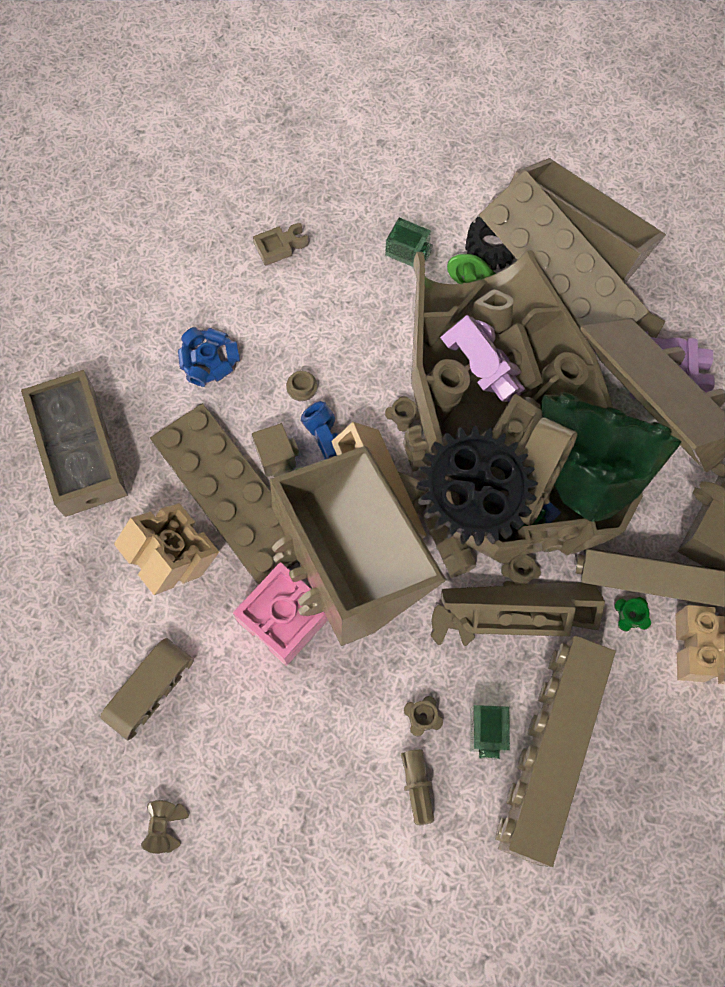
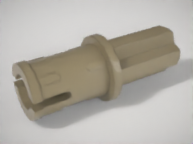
(418, 786)

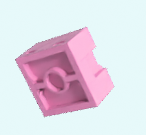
(274, 615)

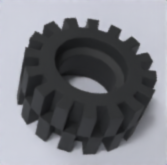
(491, 256)

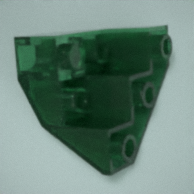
(610, 458)

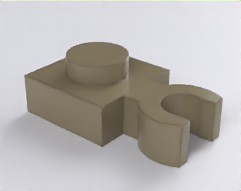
(276, 245)
(415, 447)

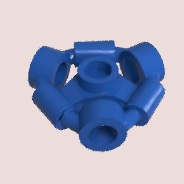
(206, 355)

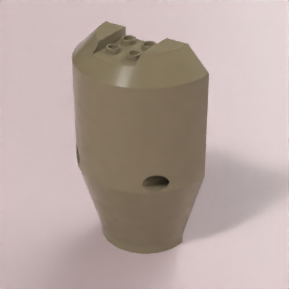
(453, 399)

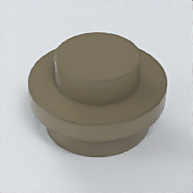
(301, 386)

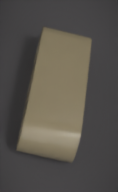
(547, 453)
(145, 687)

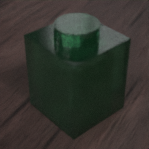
(406, 241)
(489, 731)

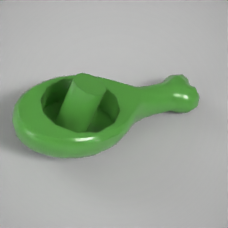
(469, 266)

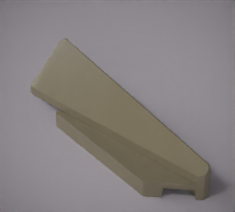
(526, 608)

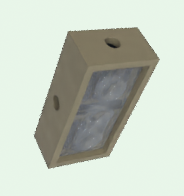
(73, 443)

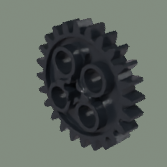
(471, 517)

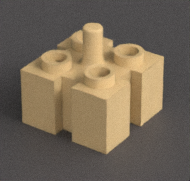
(166, 548)
(704, 644)

